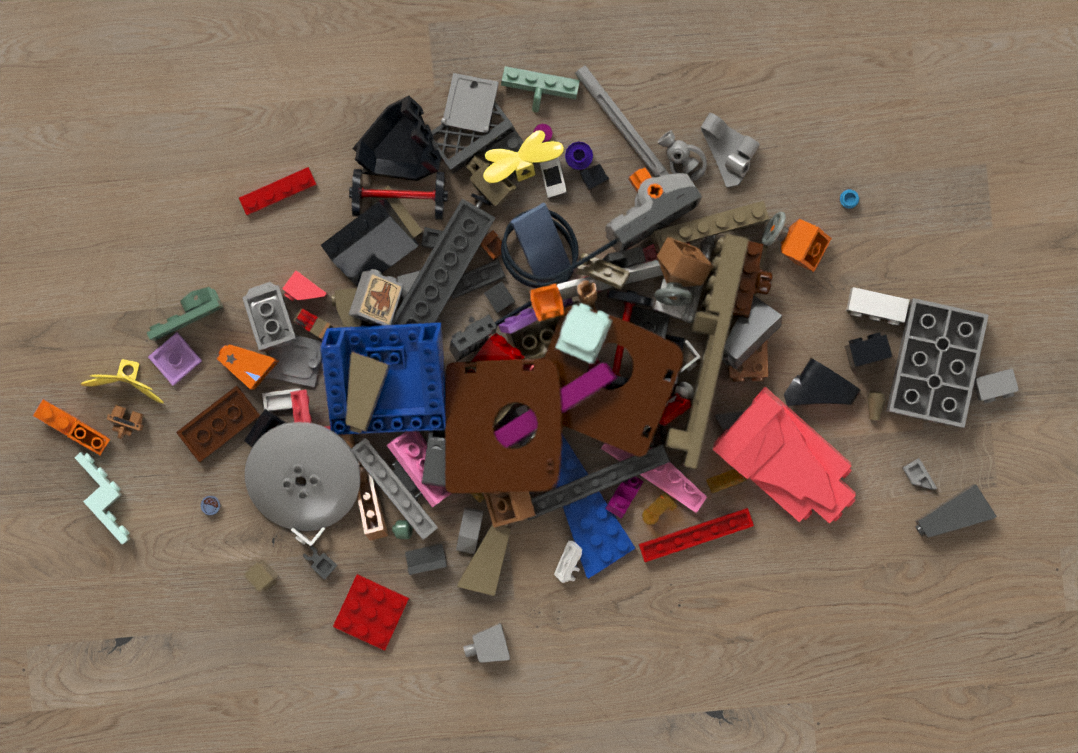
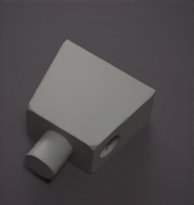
(489, 645)

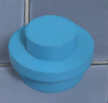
(849, 199)

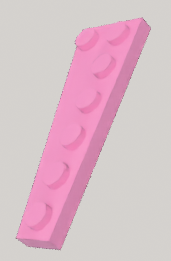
(666, 478)

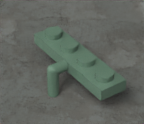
(540, 84)

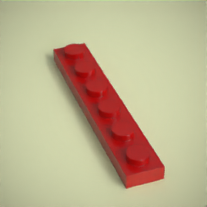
(696, 535)

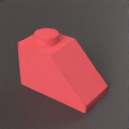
(302, 289)

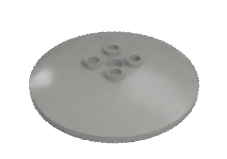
(305, 452)

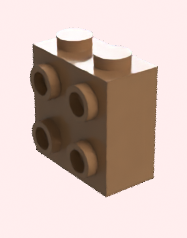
(754, 367)

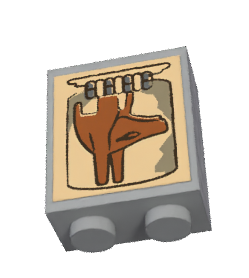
(376, 298)

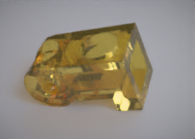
(656, 508)

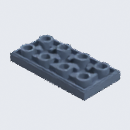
(540, 242)

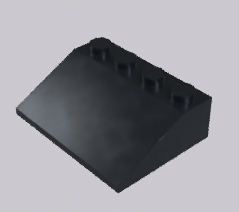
(370, 242)

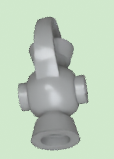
(679, 153)

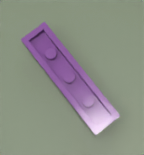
(525, 318)

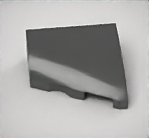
(626, 257)

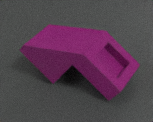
(623, 496)

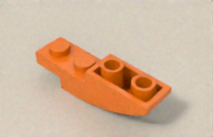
(71, 426)

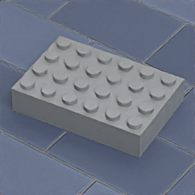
(937, 363)

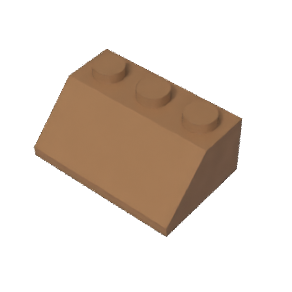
(509, 507)

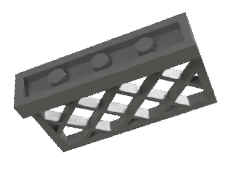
(476, 147)

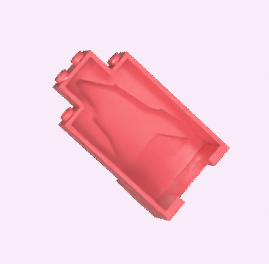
(787, 459)

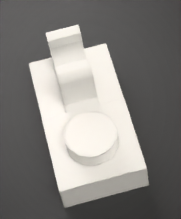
(568, 562)

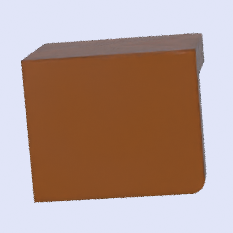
(492, 245)

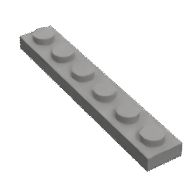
(394, 488)

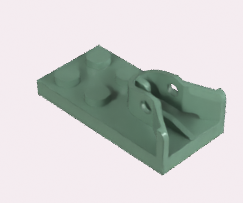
(206, 304)

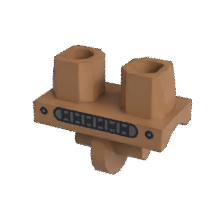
(117, 417)

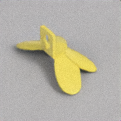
(530, 152)
(106, 379)

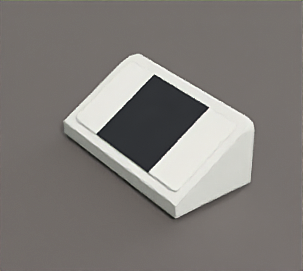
(553, 178)

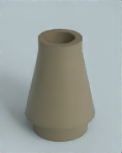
(875, 404)

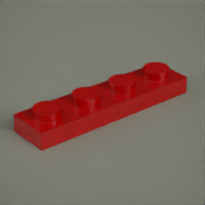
(277, 191)

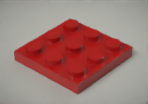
(370, 612)

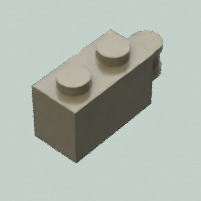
(494, 192)

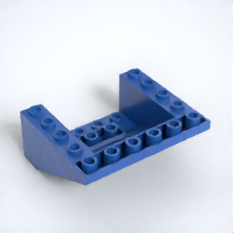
(415, 384)

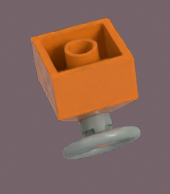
(800, 242)

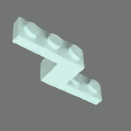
(103, 497)

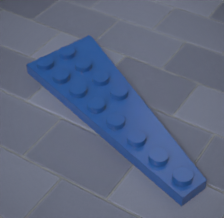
(590, 523)

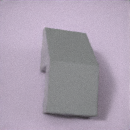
(469, 530)

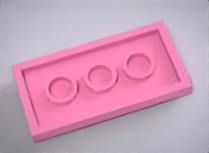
(411, 453)

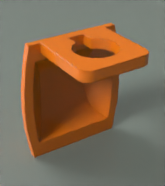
(547, 302)

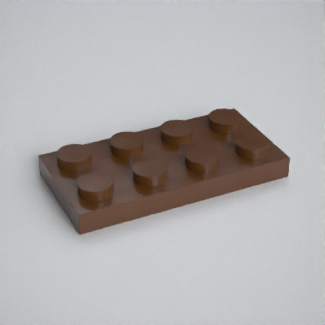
(218, 423)

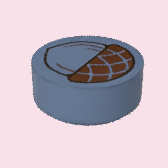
(210, 505)

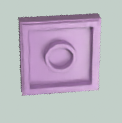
(175, 358)

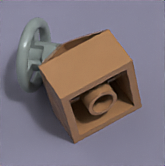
(681, 267)

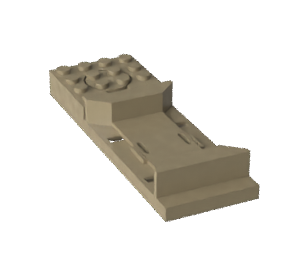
(714, 324)

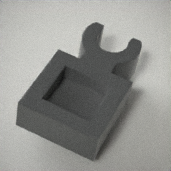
(322, 564)

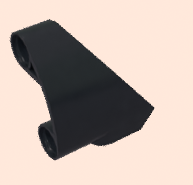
(820, 386)

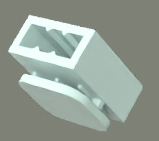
(584, 332)

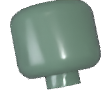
(402, 529)

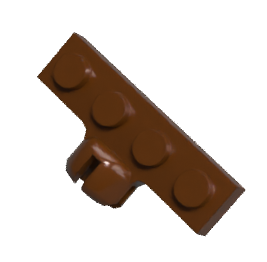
(751, 280)

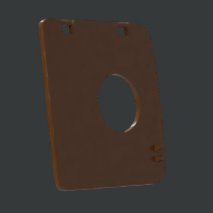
(622, 413)
(473, 453)

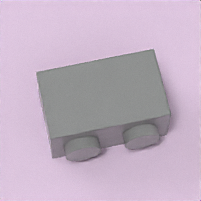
(995, 385)

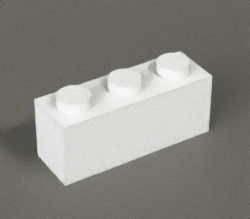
(877, 306)

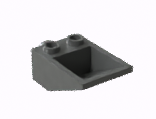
(435, 459)

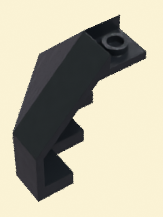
(398, 144)

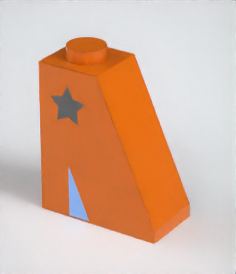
(246, 364)

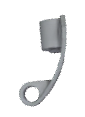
(729, 148)

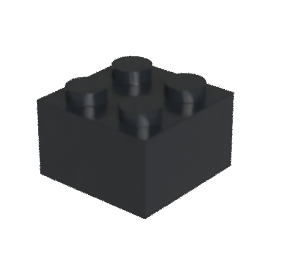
(868, 351)

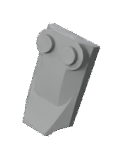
(268, 317)

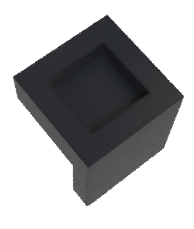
(594, 177)

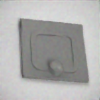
(470, 103)
(297, 361)

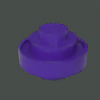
(578, 155)

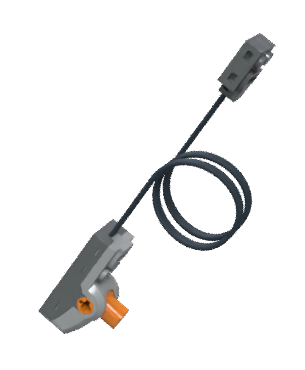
(656, 206)

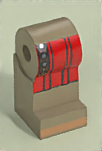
(312, 323)

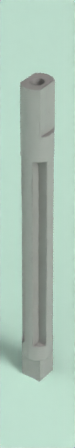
(621, 122)

